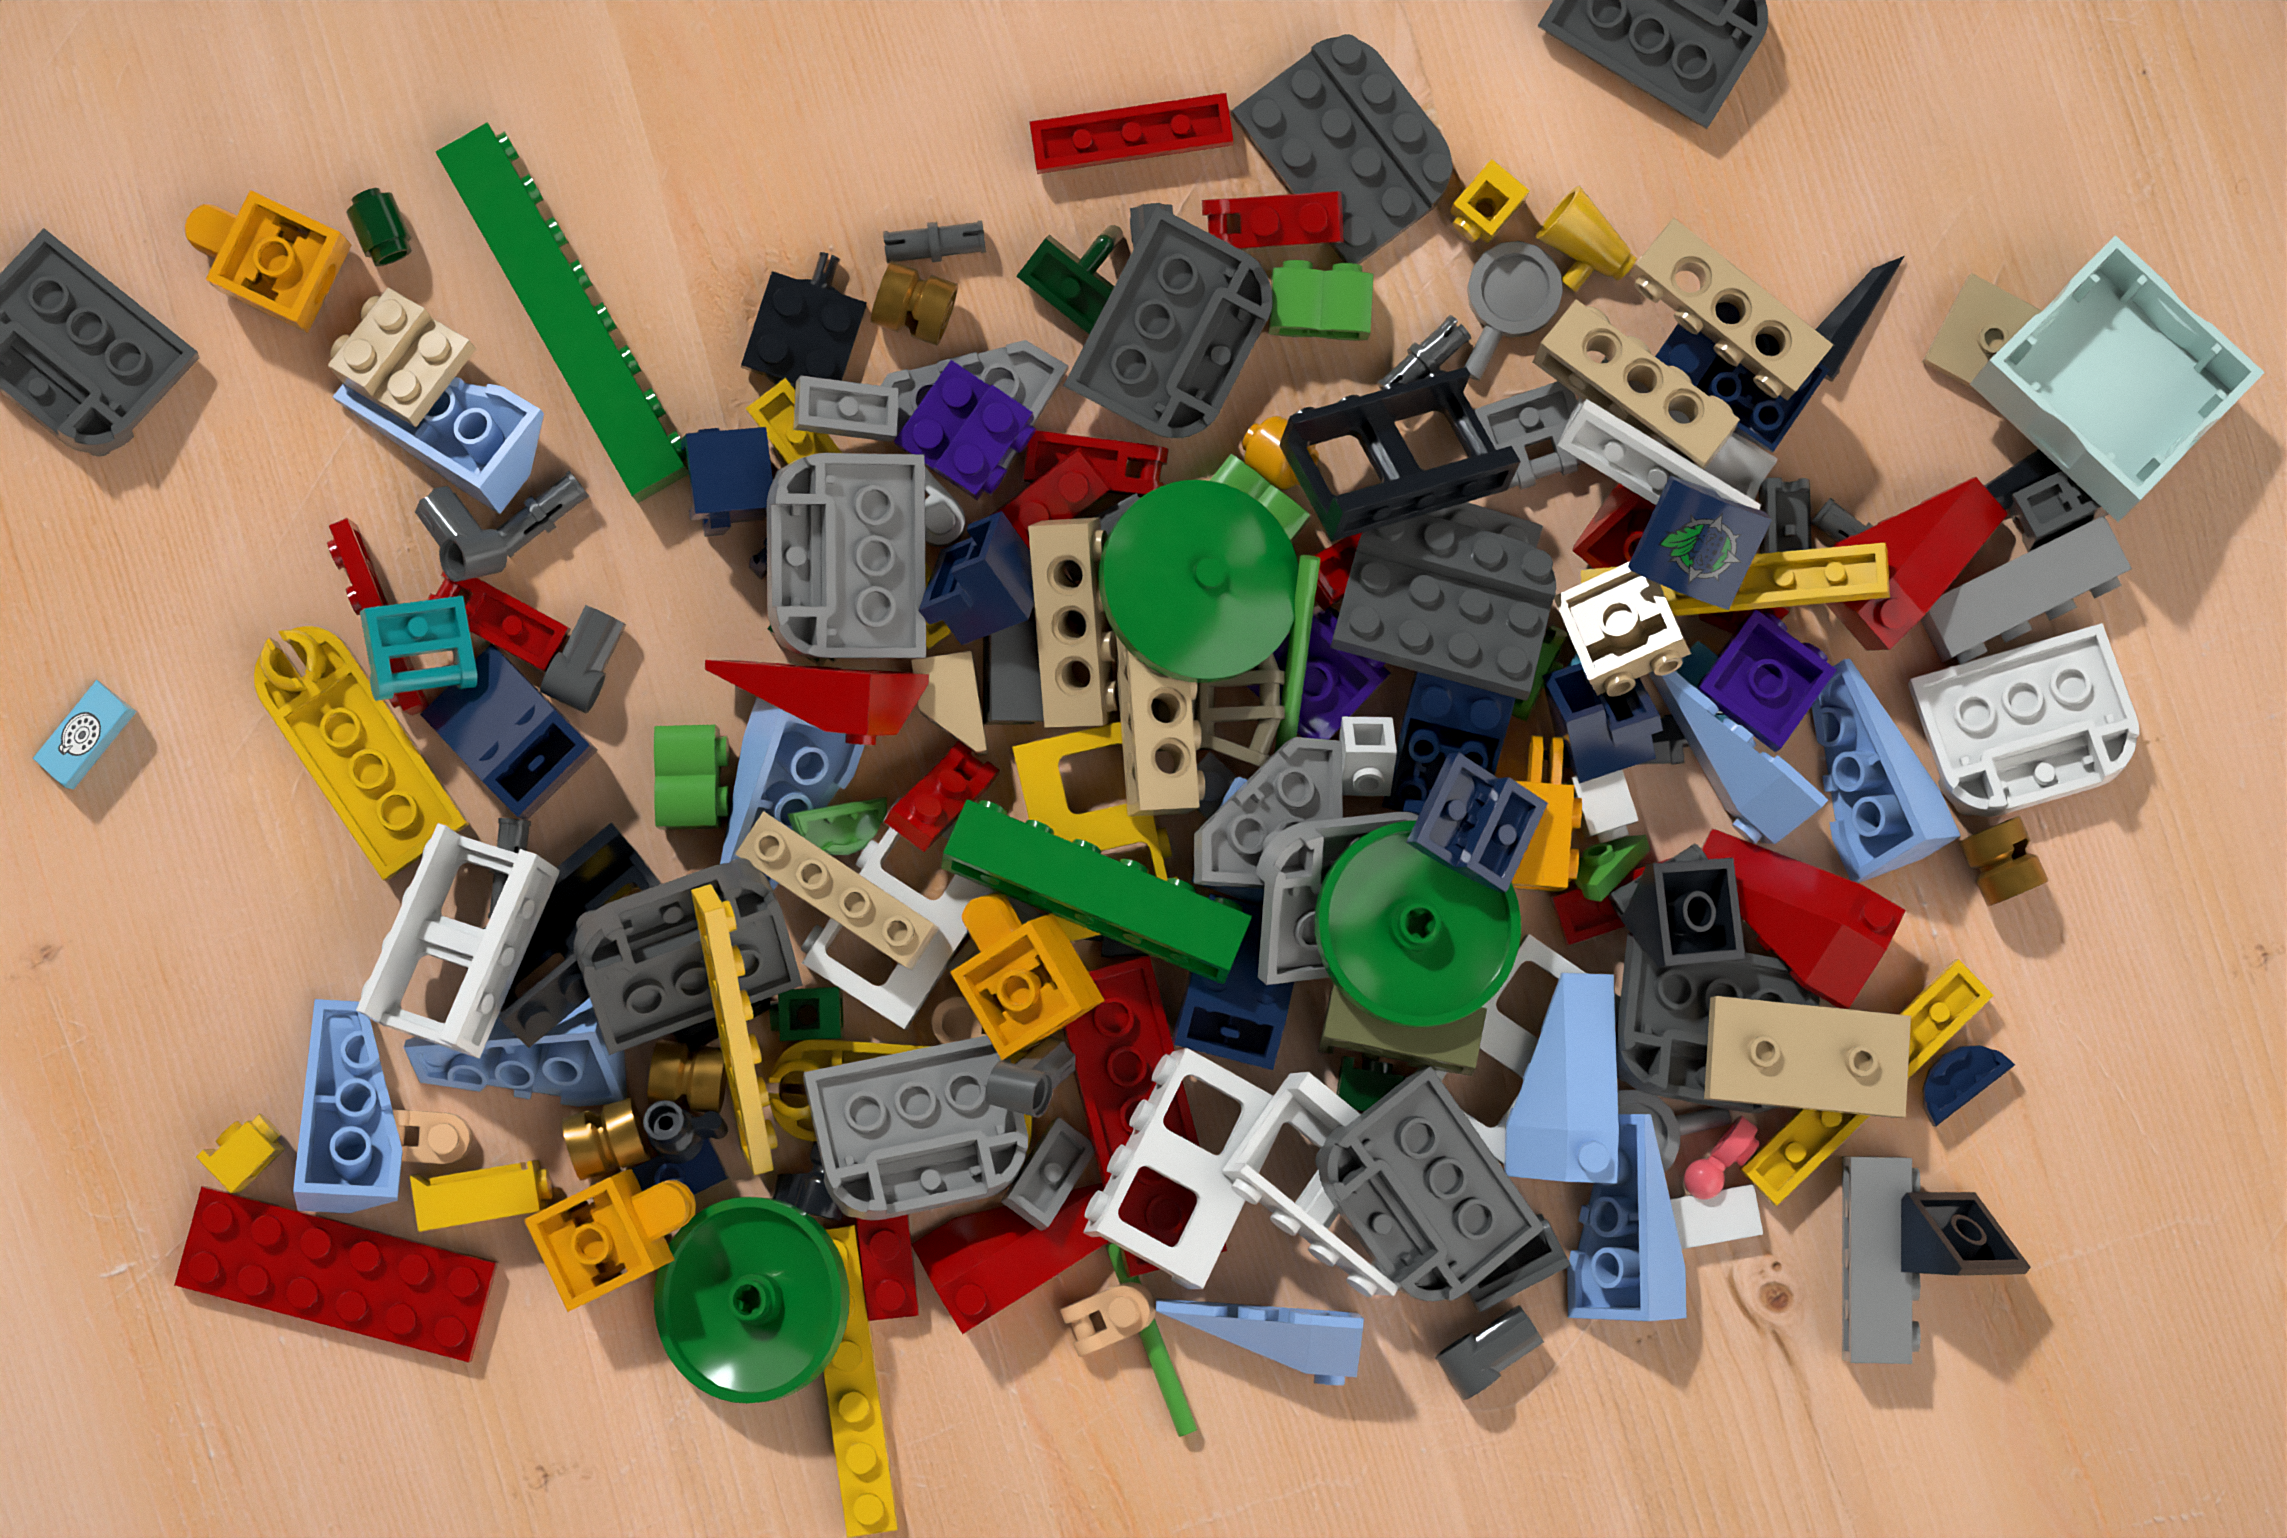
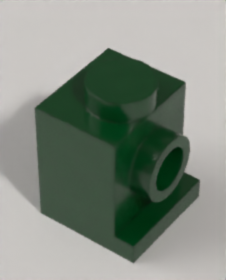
(829, 1009)
(1367, 1085)

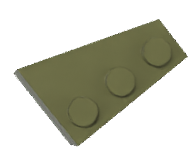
(1443, 1047)

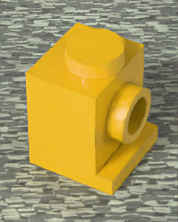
(1490, 186)
(242, 1153)

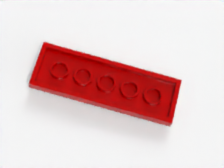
(1114, 1068)
(336, 1274)

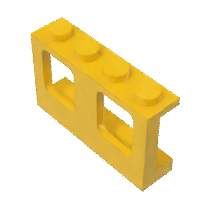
(1105, 828)

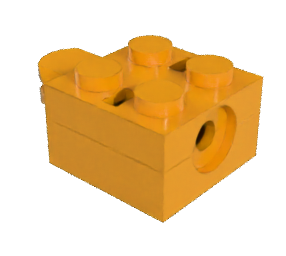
(266, 258)
(1548, 858)
(1023, 978)
(618, 1231)

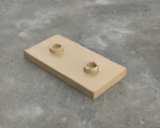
(1976, 329)
(1807, 1057)

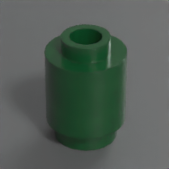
(379, 226)

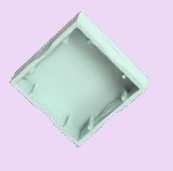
(2116, 378)

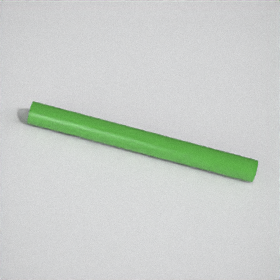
(1298, 648)
(1159, 1358)

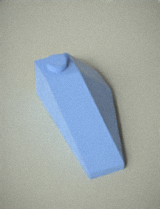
(470, 436)
(1569, 1096)
(347, 1128)

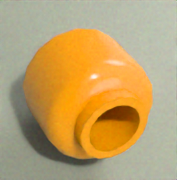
(1266, 456)

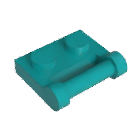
(414, 631)

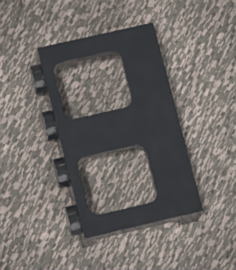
(1404, 487)
(587, 880)

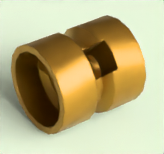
(914, 303)
(2003, 861)
(687, 1076)
(605, 1139)

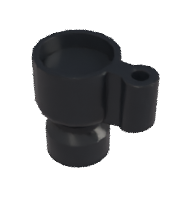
(677, 1133)
(808, 1190)

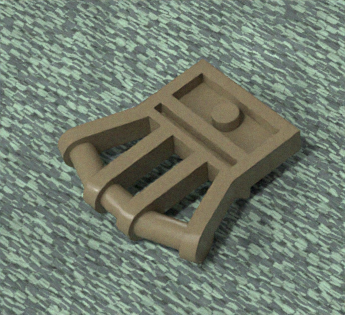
(1268, 713)

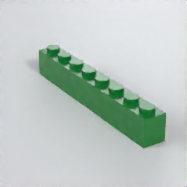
(563, 312)

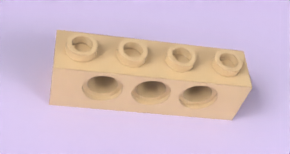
(1759, 312)
(1629, 359)
(1063, 697)
(1147, 787)
(837, 891)

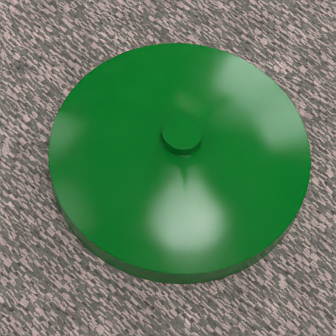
(1199, 581)
(1411, 933)
(752, 1300)

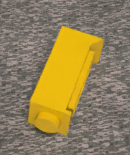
(480, 1195)

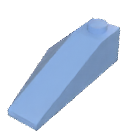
(783, 771)
(1754, 787)
(1879, 789)
(563, 1063)
(1629, 1241)
(1300, 1338)

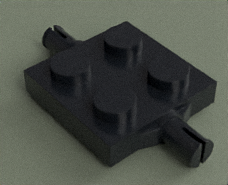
(804, 327)

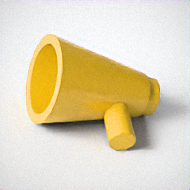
(1587, 236)

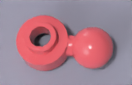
(1705, 1176)

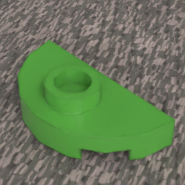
(1546, 664)
(841, 827)
(1607, 864)

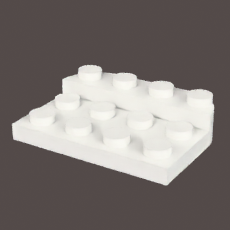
(2028, 723)

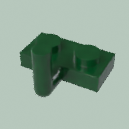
(1072, 282)

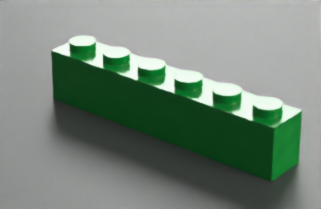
(1095, 890)

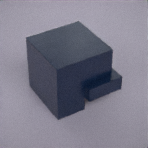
(728, 476)
(981, 581)
(1600, 730)

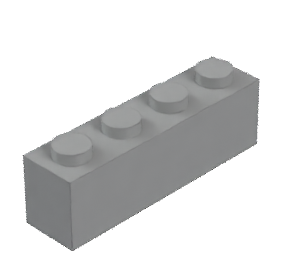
(2024, 589)
(1874, 1290)

